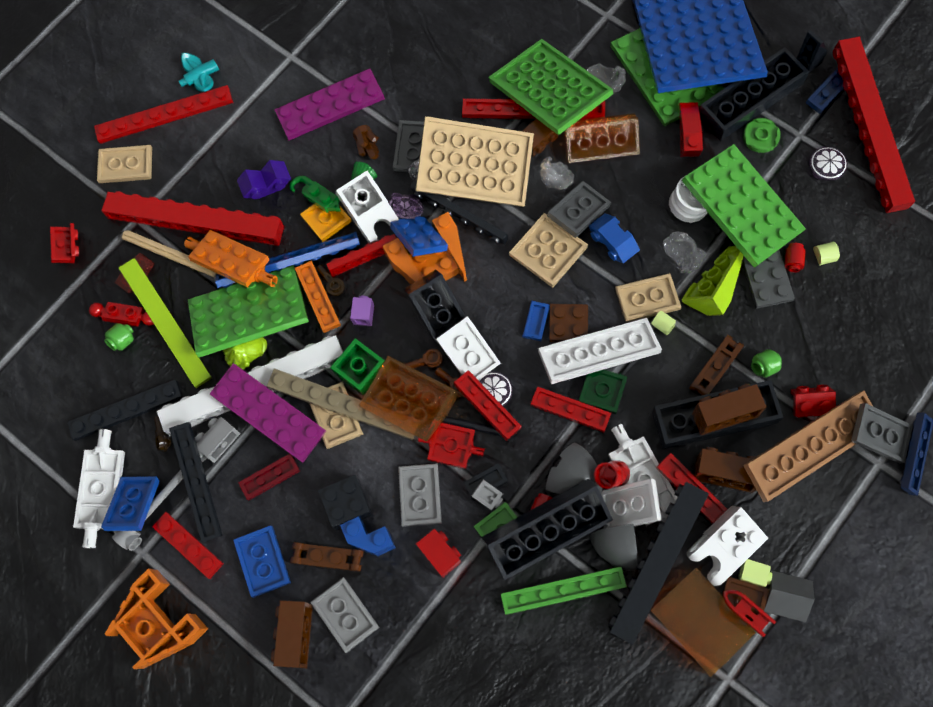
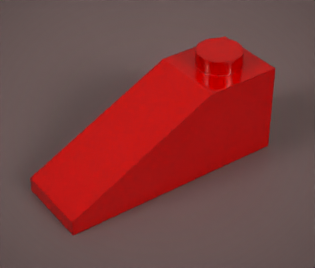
(690, 130)

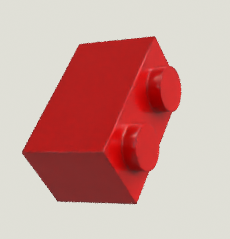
(439, 552)

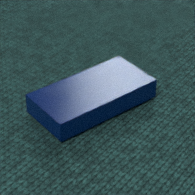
(536, 321)

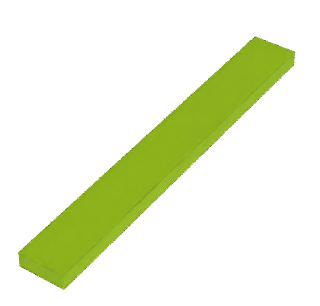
(165, 323)

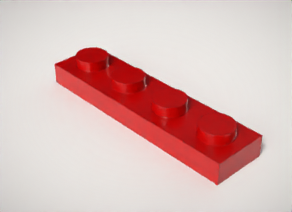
(356, 258)
(487, 405)
(570, 409)
(678, 474)
(188, 545)

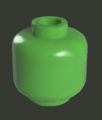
(119, 337)
(766, 363)

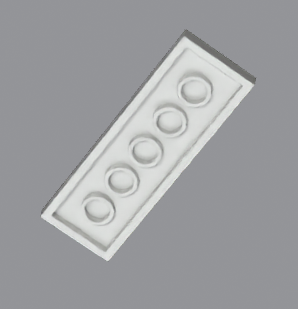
(599, 350)

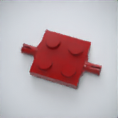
(452, 445)

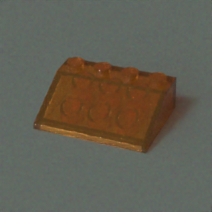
(408, 399)
(702, 622)

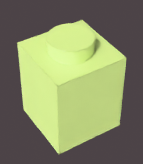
(755, 573)

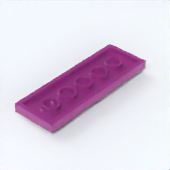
(329, 104)
(268, 412)

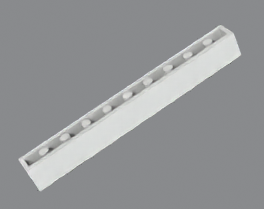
(301, 363)

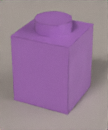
(362, 311)

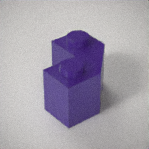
(261, 183)

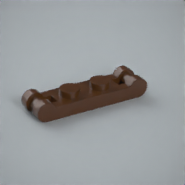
(716, 366)
(326, 557)

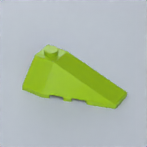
(717, 286)

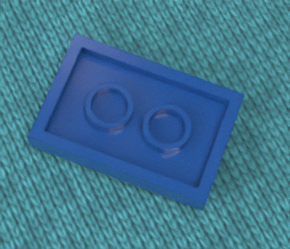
(418, 236)
(130, 504)
(262, 561)

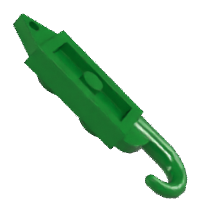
(317, 194)

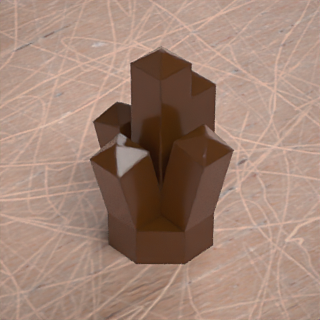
(366, 141)

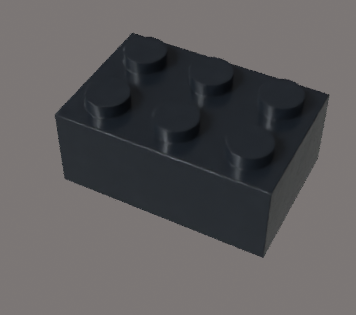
(434, 303)

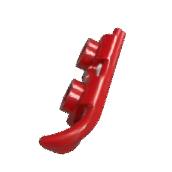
(744, 607)

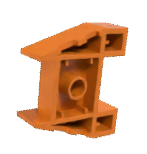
(447, 263)
(148, 627)

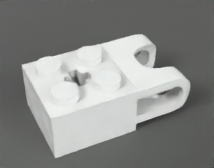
(370, 211)
(724, 547)

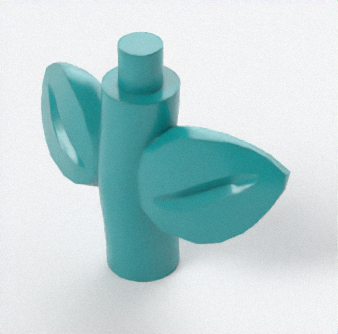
(197, 72)

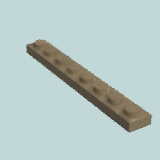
(330, 400)

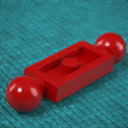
(120, 313)

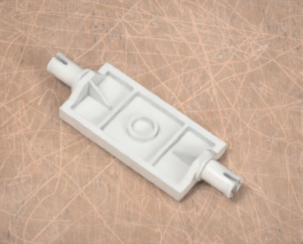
(642, 466)
(97, 486)

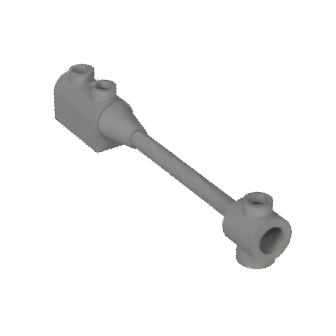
(210, 446)

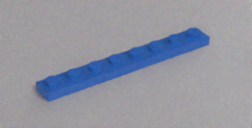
(298, 256)

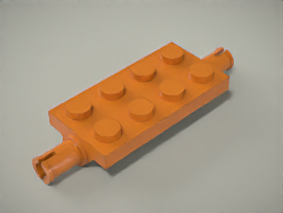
(230, 259)

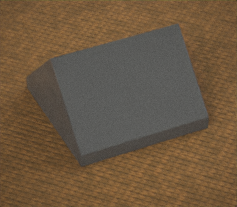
(789, 596)

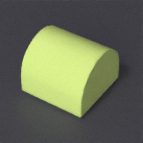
(826, 253)
(663, 322)

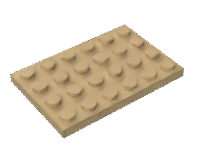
(474, 162)

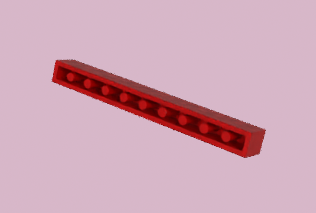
(873, 125)
(193, 218)

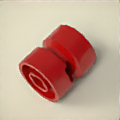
(612, 474)

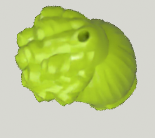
(245, 353)

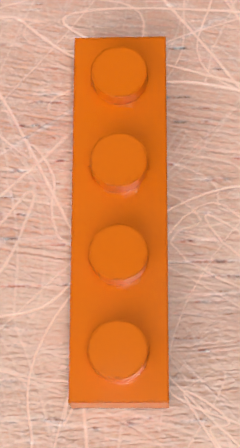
(317, 296)

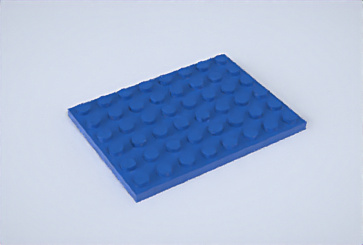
(698, 42)

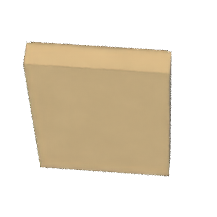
(124, 164)
(647, 298)
(338, 426)

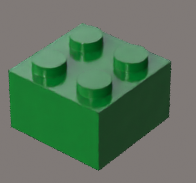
(357, 366)

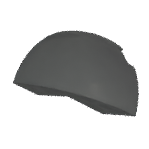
(574, 468)
(617, 546)

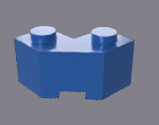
(619, 243)
(375, 543)

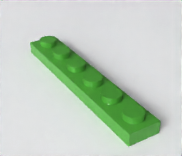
(563, 590)

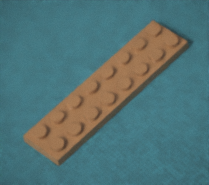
(805, 449)

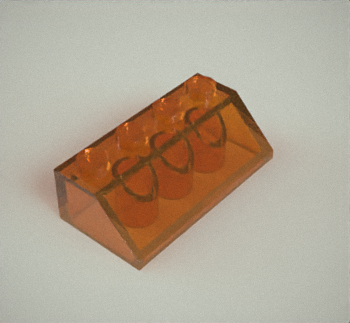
(602, 138)

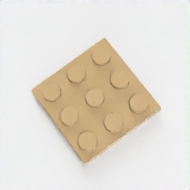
(548, 250)

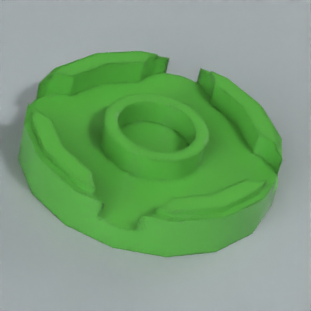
(761, 135)

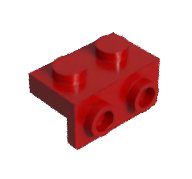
(63, 244)
(813, 400)

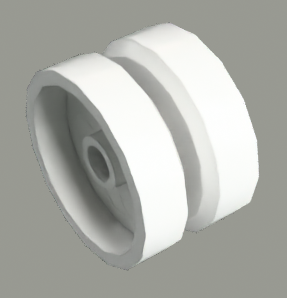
(685, 205)

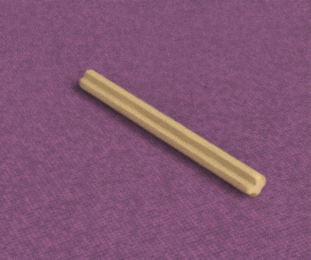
(164, 251)

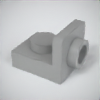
(487, 495)

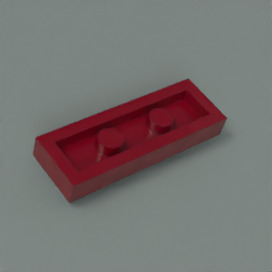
(269, 477)

